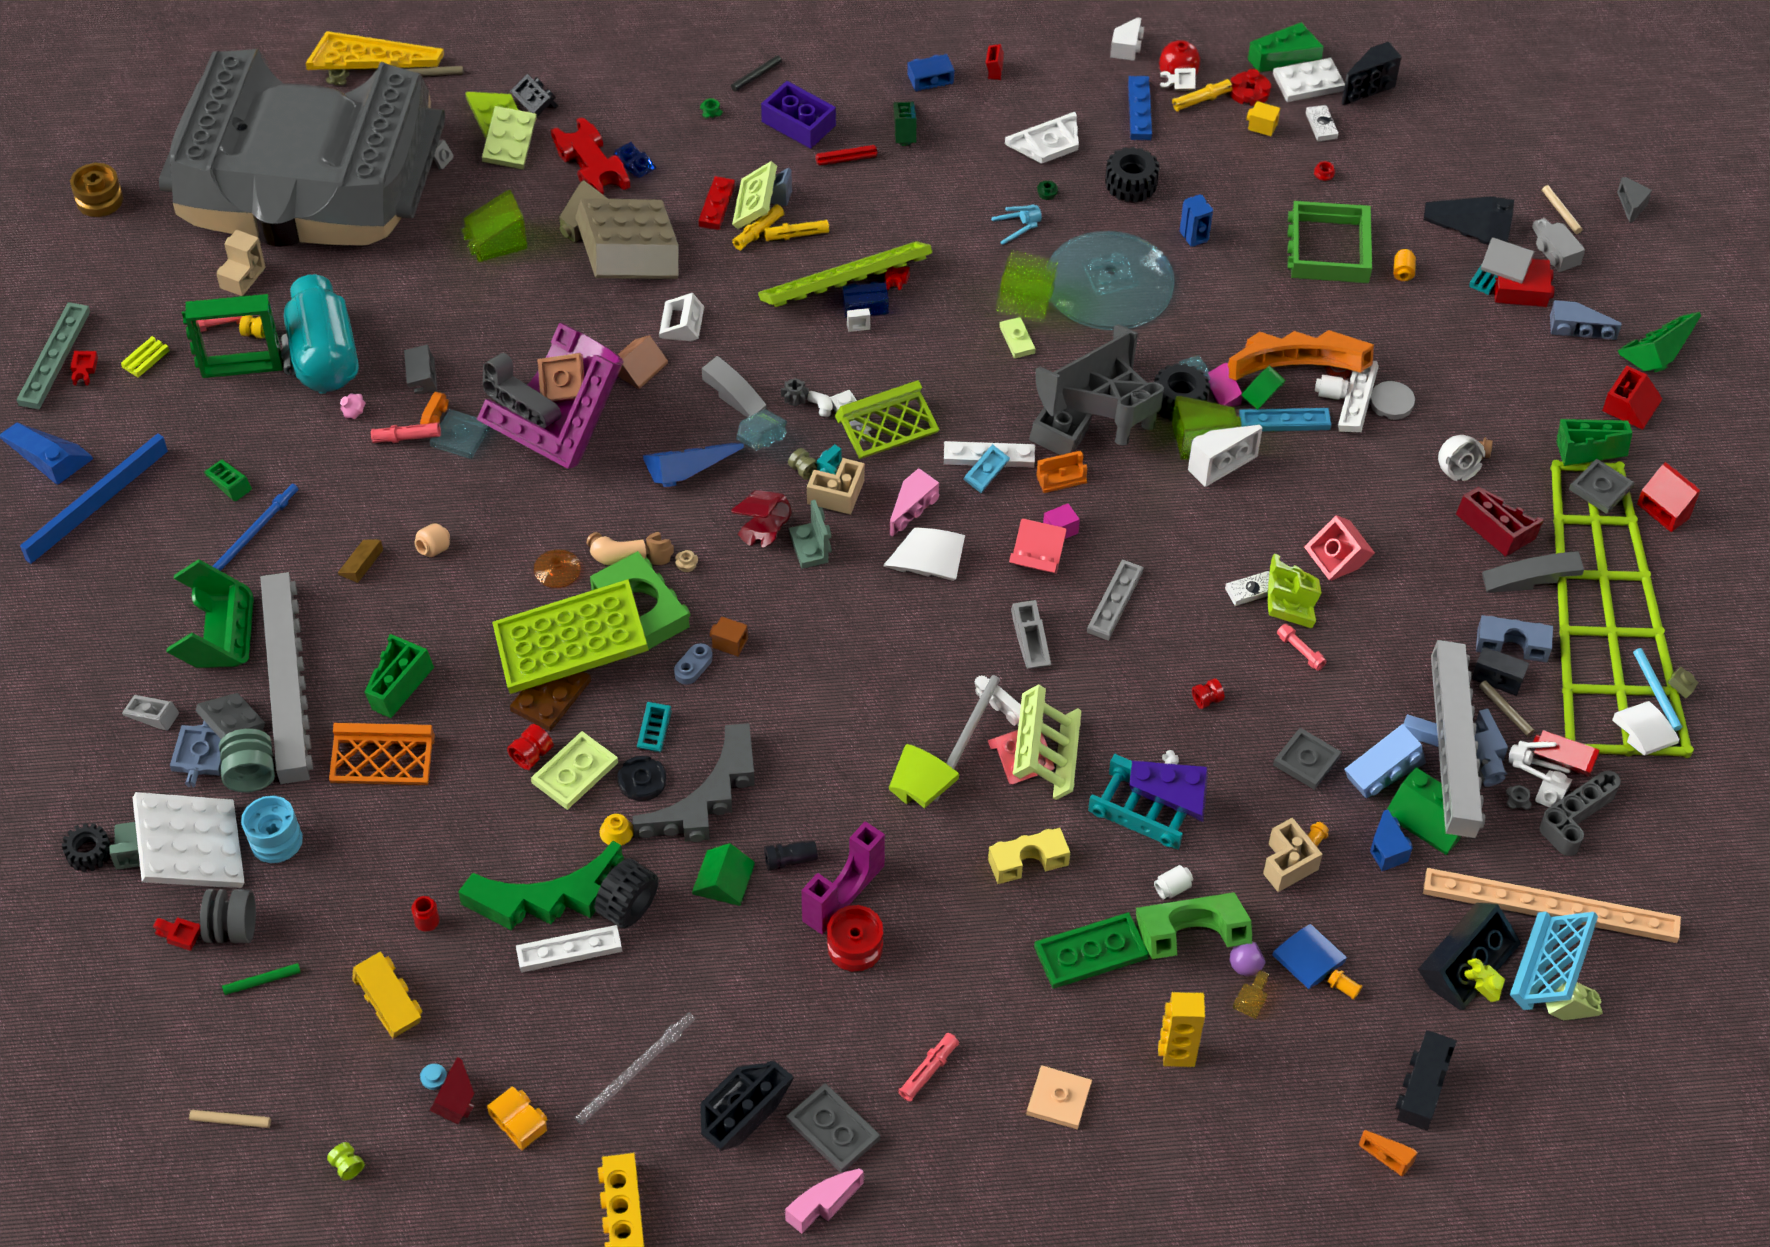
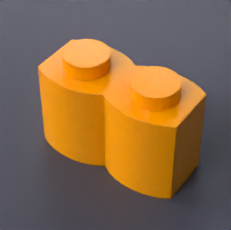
(517, 1117)

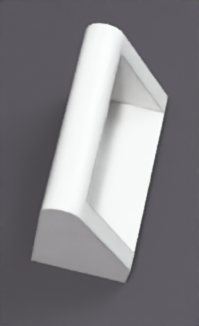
(690, 321)

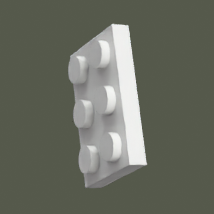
(1308, 79)

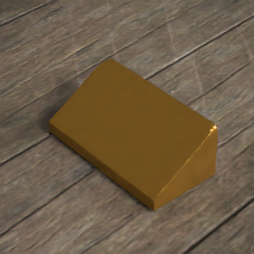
(361, 560)

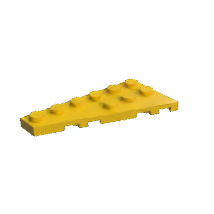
(360, 52)

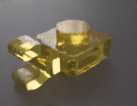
(1251, 998)

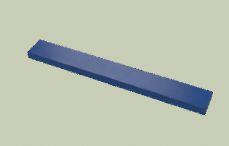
(93, 498)

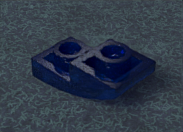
(634, 161)

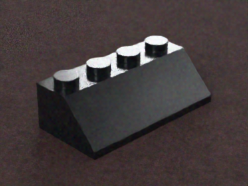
(1479, 935)

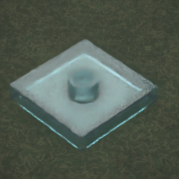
(460, 434)

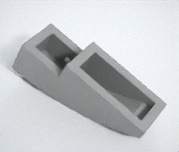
(732, 387)
(1030, 634)

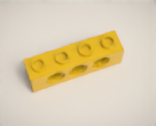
(1182, 1029)
(621, 1170)

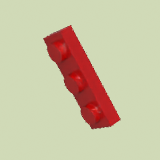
(716, 203)

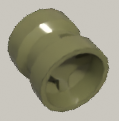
(803, 463)

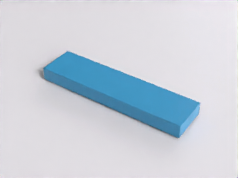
(1287, 419)

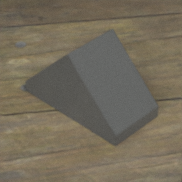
(1633, 197)

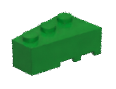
(1285, 48)
(1590, 440)
(397, 676)

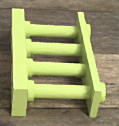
(1029, 744)

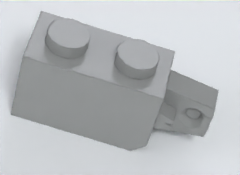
(1558, 244)

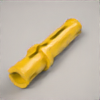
(1210, 92)
(803, 229)
(752, 231)

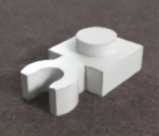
(1183, 79)

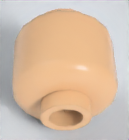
(432, 540)

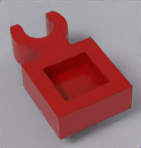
(897, 277)
(82, 365)

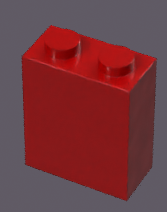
(1533, 291)

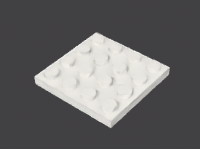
(188, 840)

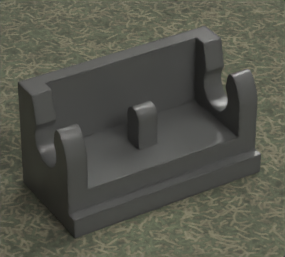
(420, 369)

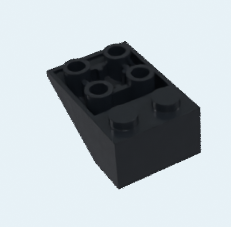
(1372, 73)

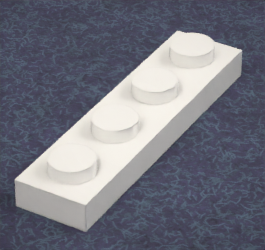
(1357, 399)
(970, 452)
(568, 948)

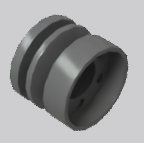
(225, 915)

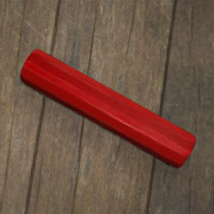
(846, 155)

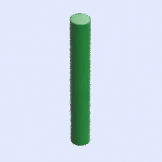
(261, 979)

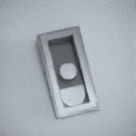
(151, 711)

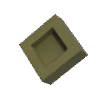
(1683, 682)

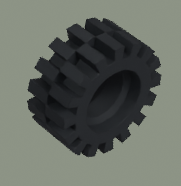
(81, 836)

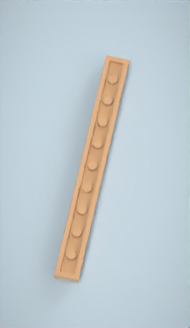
(1532, 900)

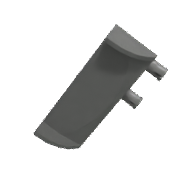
(1104, 386)

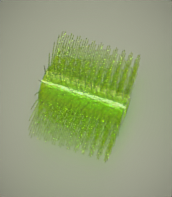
(1027, 286)

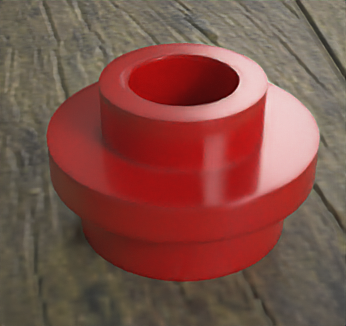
(1324, 171)

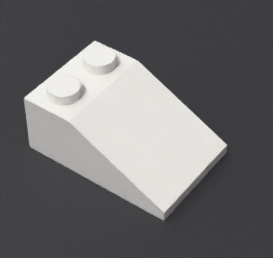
(1223, 451)

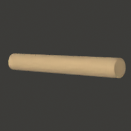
(1562, 209)
(227, 1118)

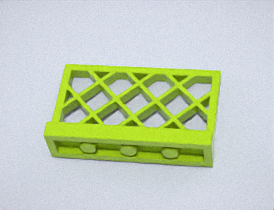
(884, 401)

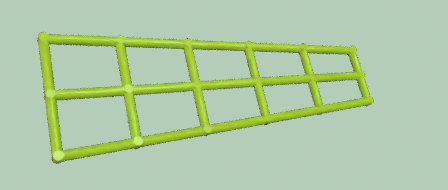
(1610, 630)

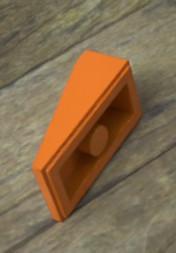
(1389, 1152)

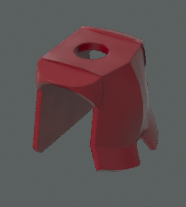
(766, 519)

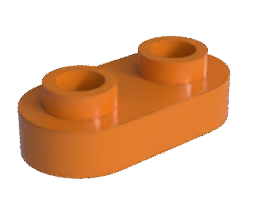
(435, 408)

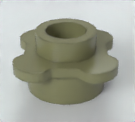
(337, 76)

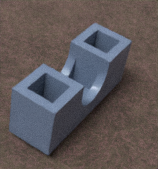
(1532, 637)

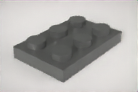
(833, 1128)

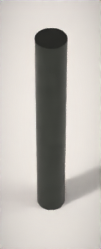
(756, 73)

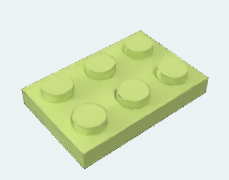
(509, 137)
(754, 195)
(574, 770)

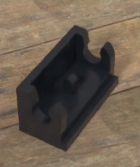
(1500, 670)

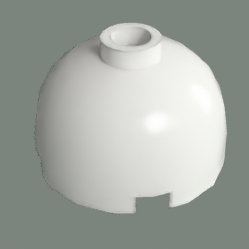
(1461, 457)

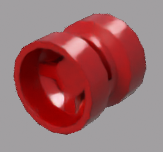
(1208, 693)

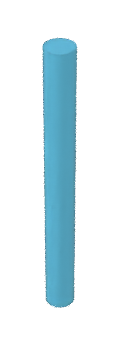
(1657, 689)

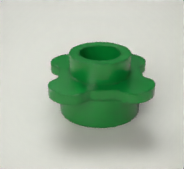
(711, 108)

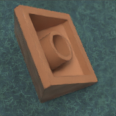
(641, 361)

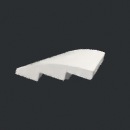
(929, 553)

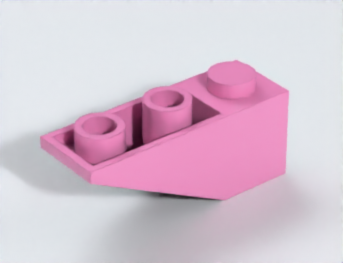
(915, 495)

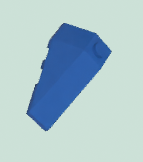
(46, 452)
(678, 465)

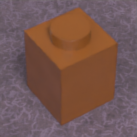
(729, 636)

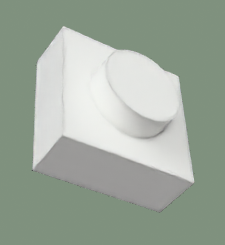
(858, 320)

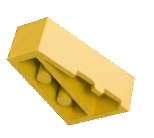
(387, 994)

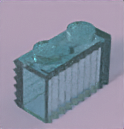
(761, 430)

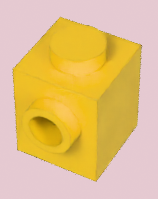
(1263, 118)

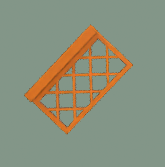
(387, 735)

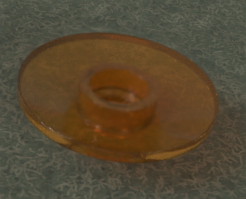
(557, 575)

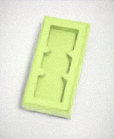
(1017, 337)

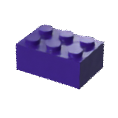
(798, 114)

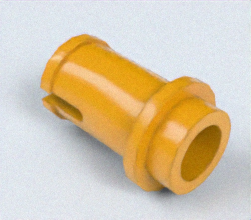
(1318, 832)
(1344, 984)

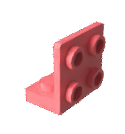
(1038, 546)
(1007, 747)

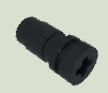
(789, 854)

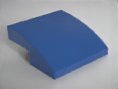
(1309, 956)

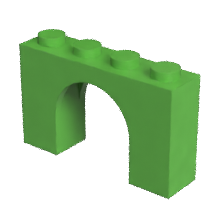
(667, 616)
(1221, 913)

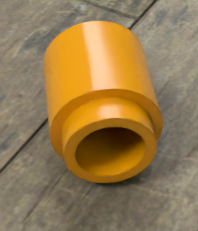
(1404, 265)

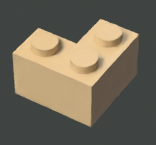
(243, 263)
(839, 490)
(1293, 857)

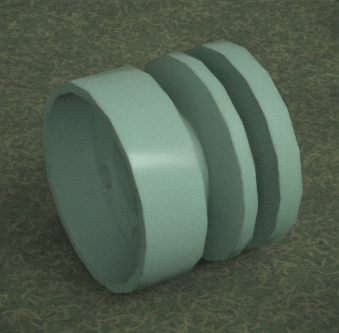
(246, 760)

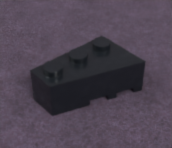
(1426, 1080)

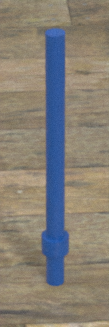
(279, 503)

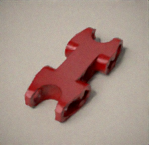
(594, 165)

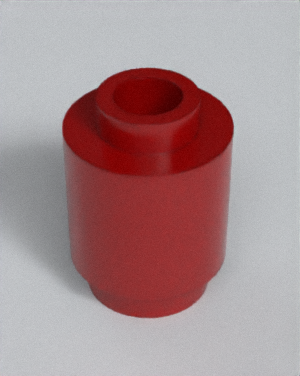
(425, 913)

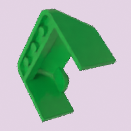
(227, 618)

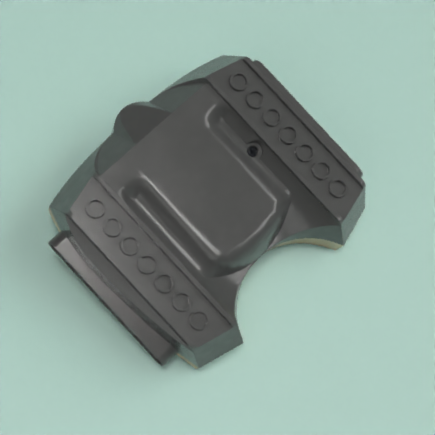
(301, 155)

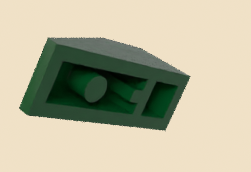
(904, 123)

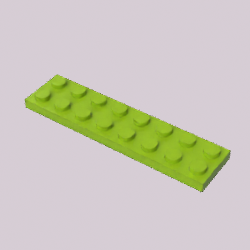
(840, 275)

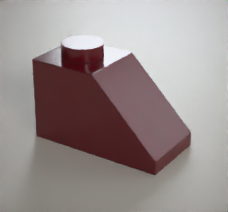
(454, 1095)

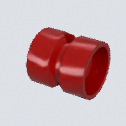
(531, 745)

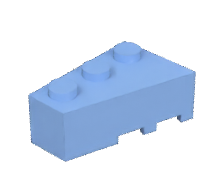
(1386, 762)

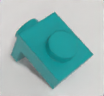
(830, 460)

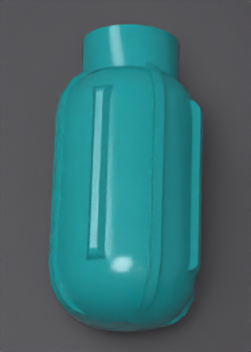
(320, 335)

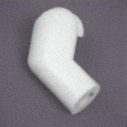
(823, 401)

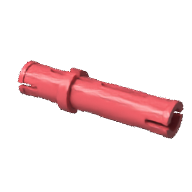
(410, 432)
(935, 1059)

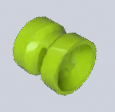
(345, 1160)

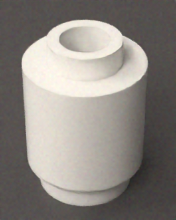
(1331, 387)
(1173, 882)

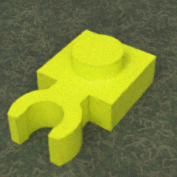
(1487, 980)

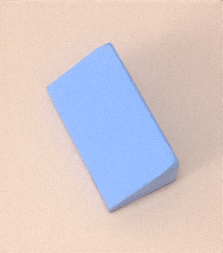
(1422, 729)

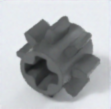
(794, 392)

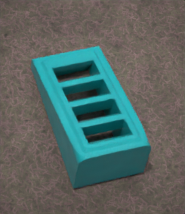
(655, 709)

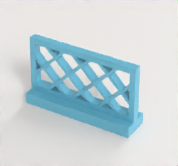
(1538, 956)

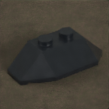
(743, 1103)

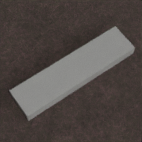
(1115, 600)

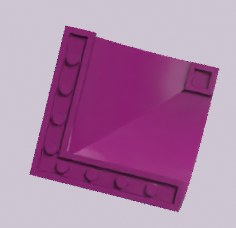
(569, 436)

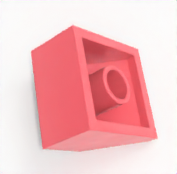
(1339, 548)

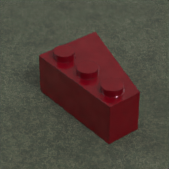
(1496, 522)

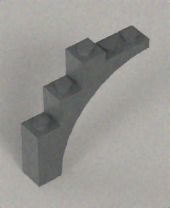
(712, 797)

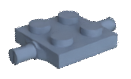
(196, 753)

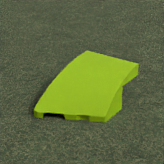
(1292, 593)
(921, 776)

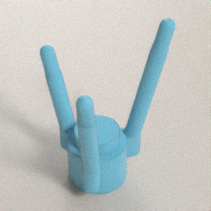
(1028, 214)

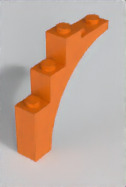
(1297, 349)

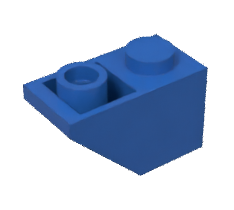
(1389, 843)

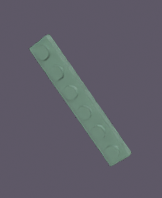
(53, 356)

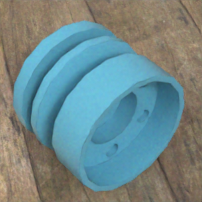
(272, 829)

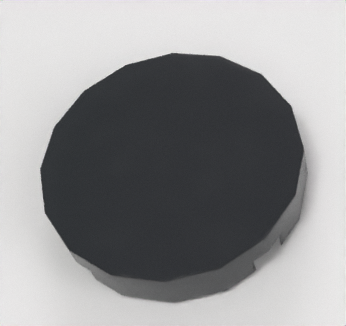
(641, 778)

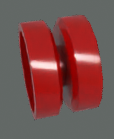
(855, 938)

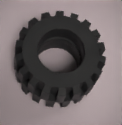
(1132, 174)
(1181, 379)
(626, 893)

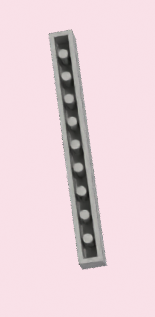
(285, 678)
(1457, 740)

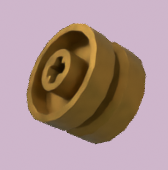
(96, 189)

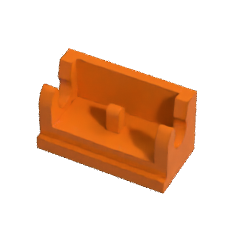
(1061, 472)

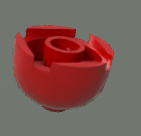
(1179, 55)

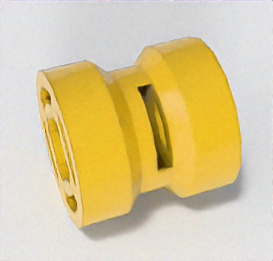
(251, 326)

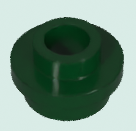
(1047, 190)

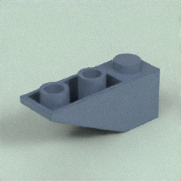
(1578, 320)

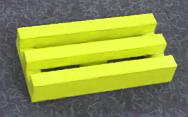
(142, 355)

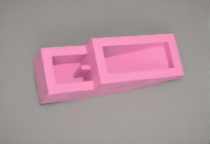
(823, 1199)

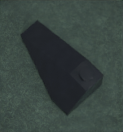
(1473, 216)

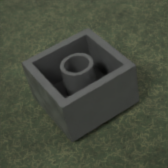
(1060, 432)

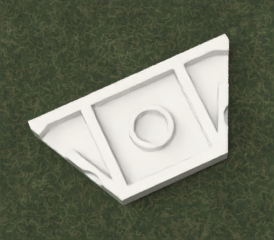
(1047, 139)

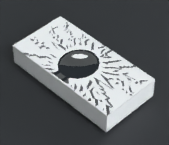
(1321, 123)
(1248, 588)

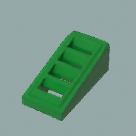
(230, 481)

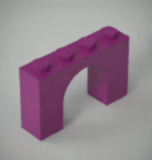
(865, 861)

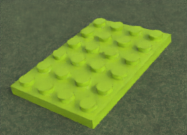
(569, 636)

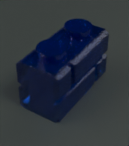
(866, 296)

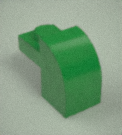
(1263, 387)

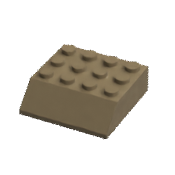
(628, 238)

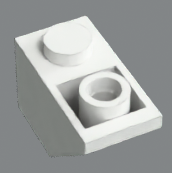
(1126, 40)

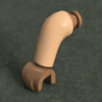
(610, 551)

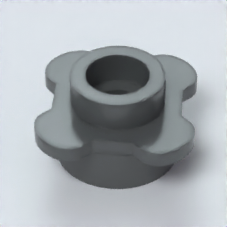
(1518, 792)

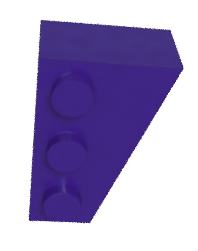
(1172, 785)

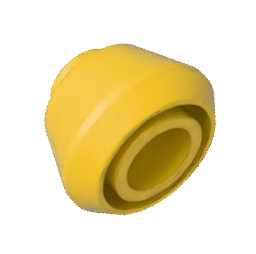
(616, 829)

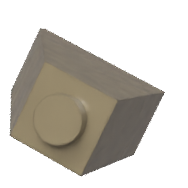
(568, 222)

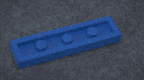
(1139, 108)

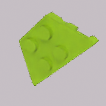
(483, 107)

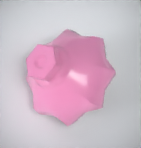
(352, 405)

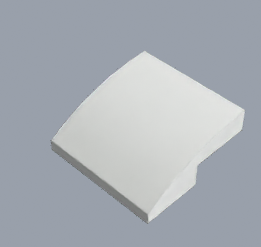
(1647, 728)

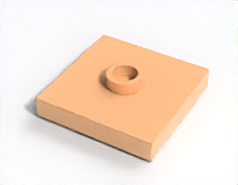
(1059, 1097)

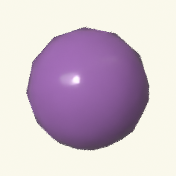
(1247, 959)

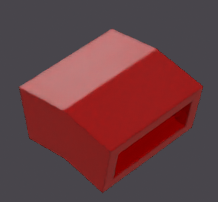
(995, 61)

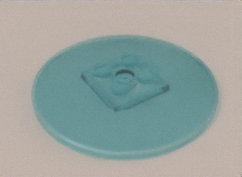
(1100, 300)

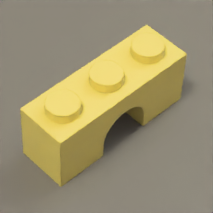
(1047, 847)

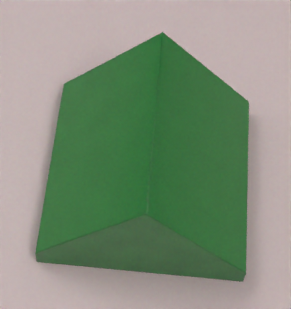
(724, 875)

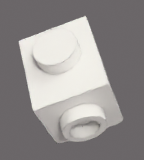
(1553, 791)

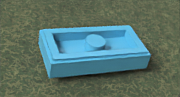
(986, 468)

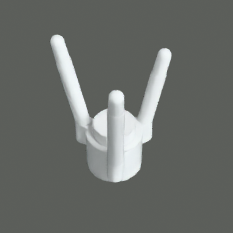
(1521, 756)

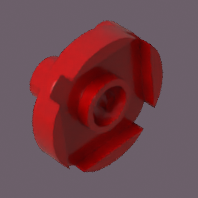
(1242, 86)

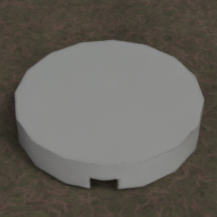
(1392, 400)

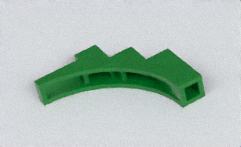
(546, 900)

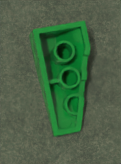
(1661, 345)

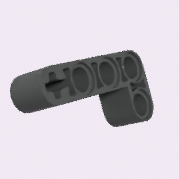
(516, 395)
(1567, 821)

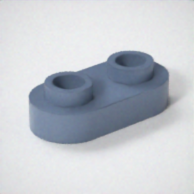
(695, 662)

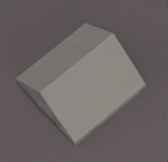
(1507, 260)

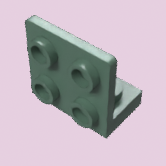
(812, 539)
(125, 850)

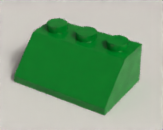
(1421, 810)

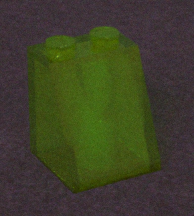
(495, 228)
(1198, 417)

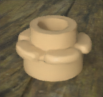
(686, 565)

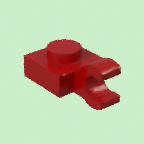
(180, 934)

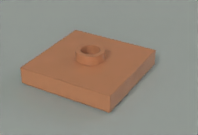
(561, 376)

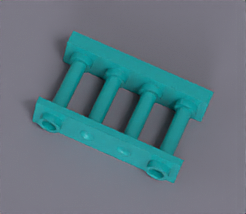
(1102, 807)

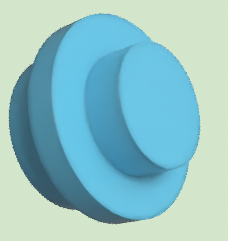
(433, 1076)

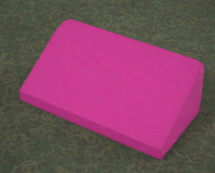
(1223, 388)

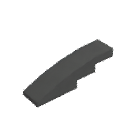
(1536, 570)

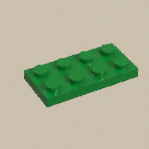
(1091, 950)

